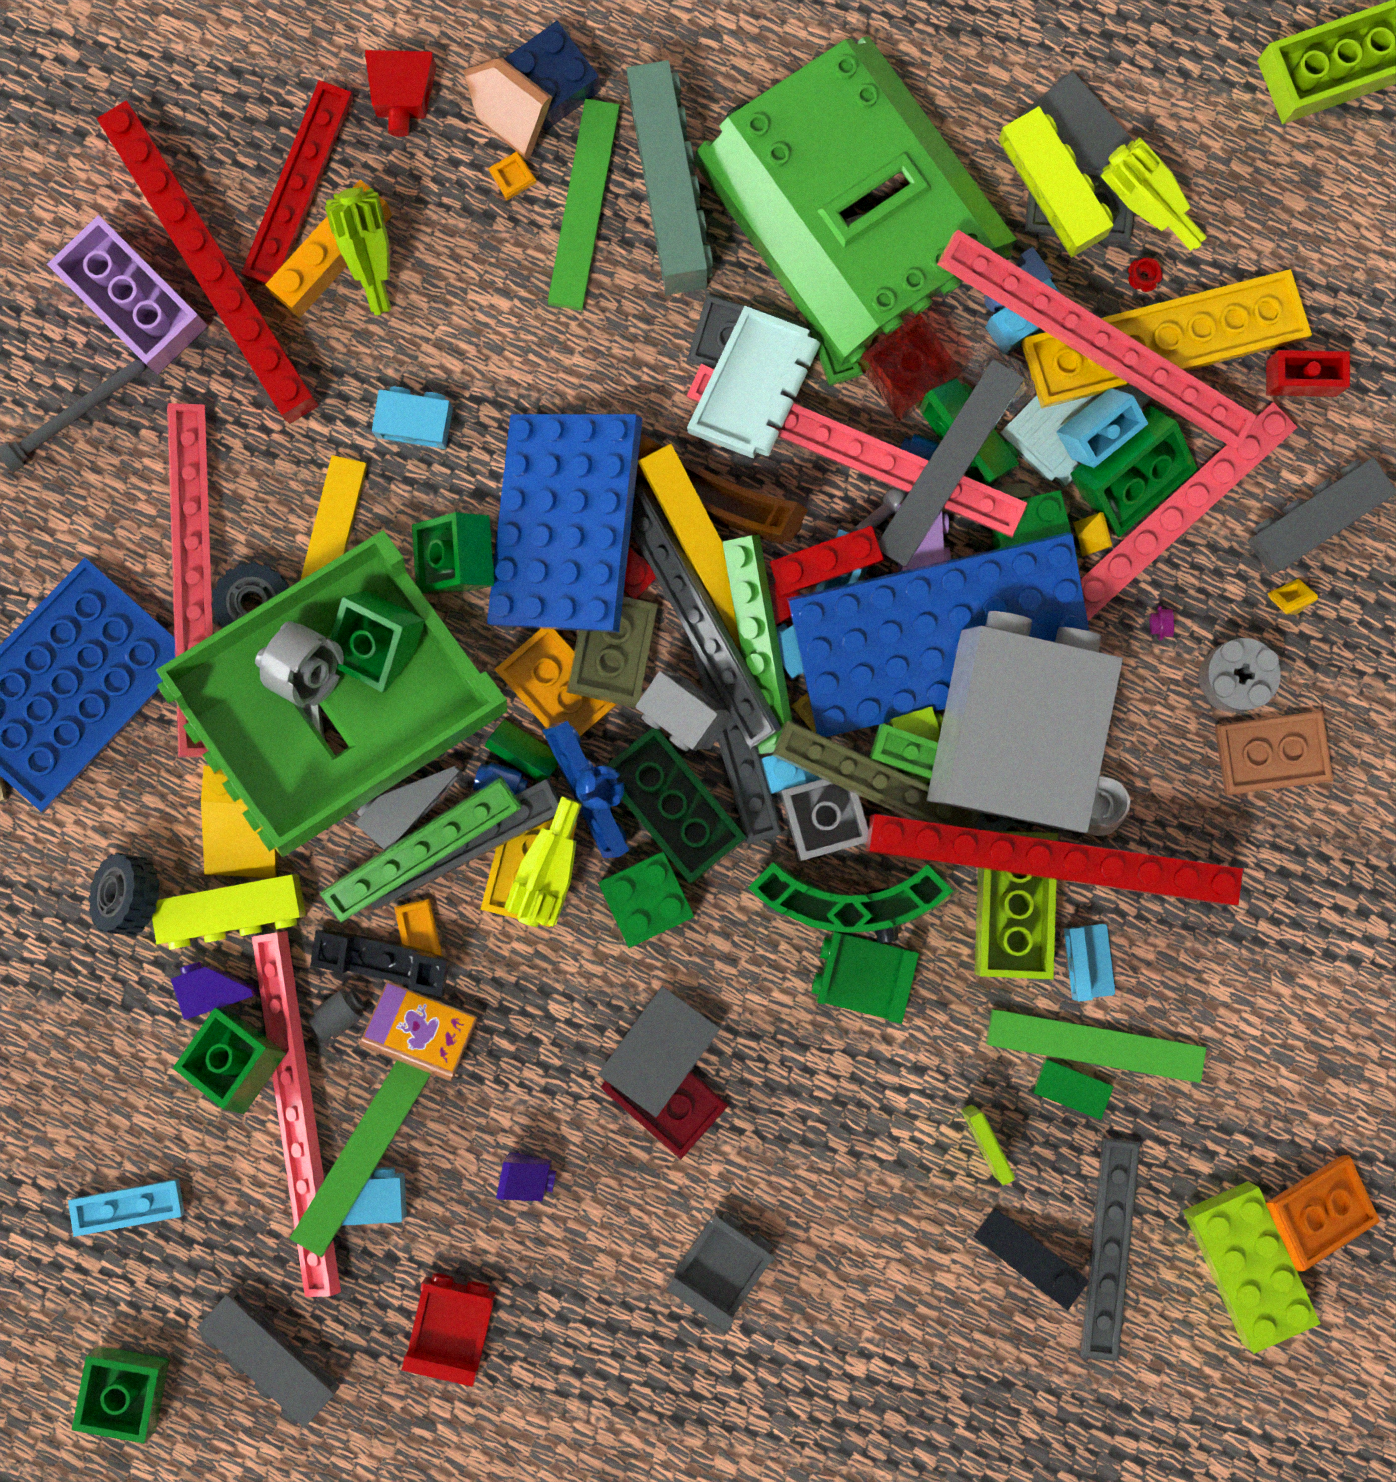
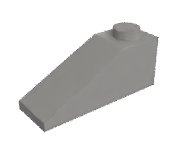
(399, 811)

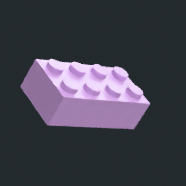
(127, 295)

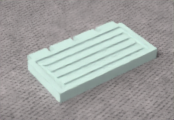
(751, 381)
(1036, 437)

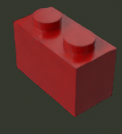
(1308, 373)

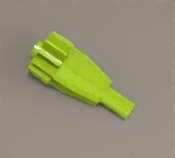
(363, 241)

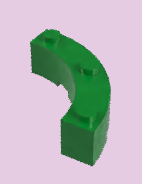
(852, 913)

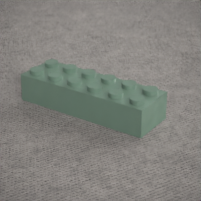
(666, 171)

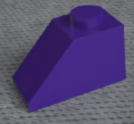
(208, 987)
(525, 1178)

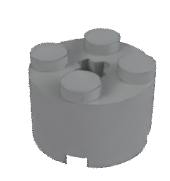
(300, 664)
(1256, 664)

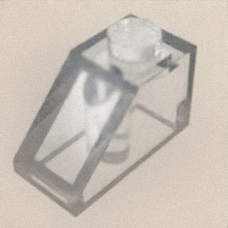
(976, 361)

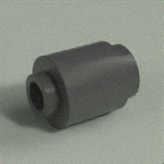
(337, 1014)

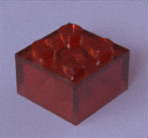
(908, 366)

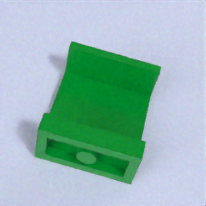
(865, 976)

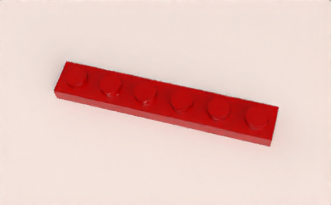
(298, 182)

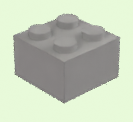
(683, 711)
(823, 818)

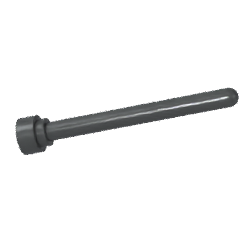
(16, 453)

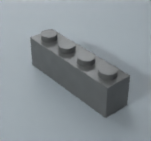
(1321, 516)
(268, 1358)

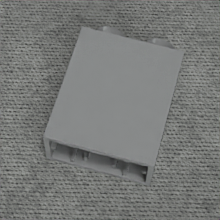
(1025, 724)

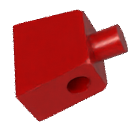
(400, 86)

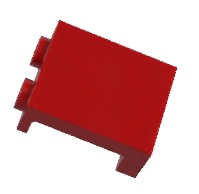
(449, 1330)

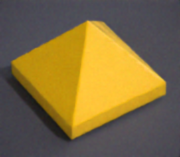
(1092, 534)
(1293, 597)

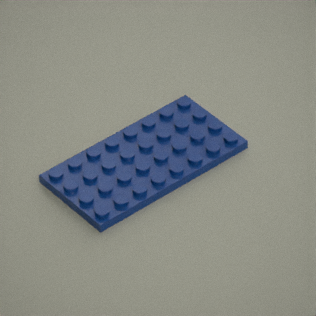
(895, 638)

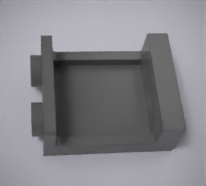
(721, 1269)

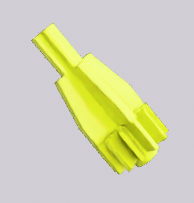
(1151, 191)
(546, 870)

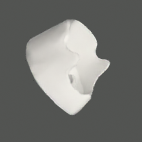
(1109, 807)

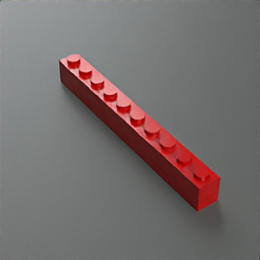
(207, 262)
(1054, 860)

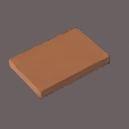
(1273, 753)

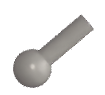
(889, 507)

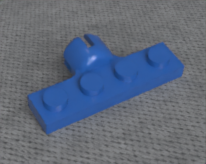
(591, 786)

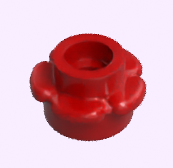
(1148, 266)

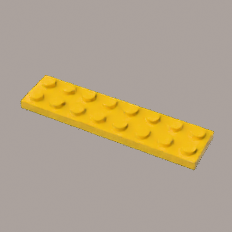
(1184, 330)

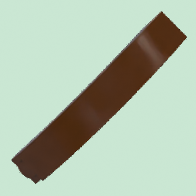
(735, 505)

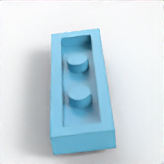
(126, 1207)

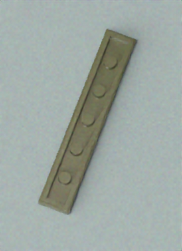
(866, 777)

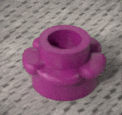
(1162, 623)

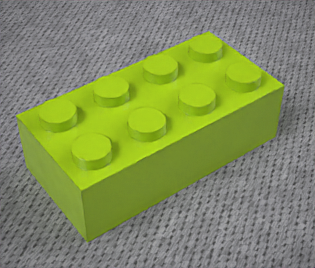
(1332, 62)
(1015, 922)
(1251, 1267)

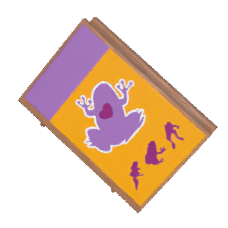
(418, 1031)

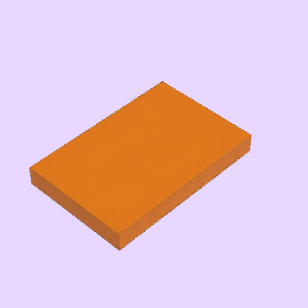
(1322, 1212)

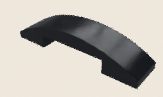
(380, 959)

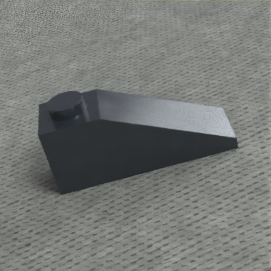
(1031, 1258)

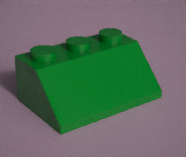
(940, 410)
(1137, 473)

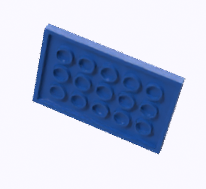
(565, 521)
(74, 681)

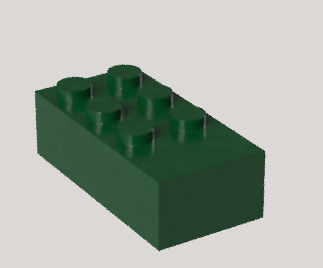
(675, 806)

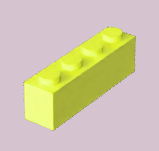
(1056, 181)
(228, 909)

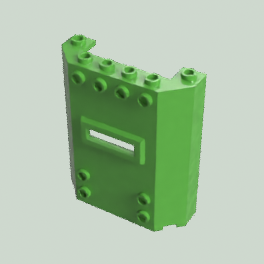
(816, 150)
(270, 744)

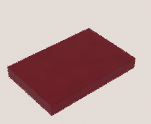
(682, 1119)

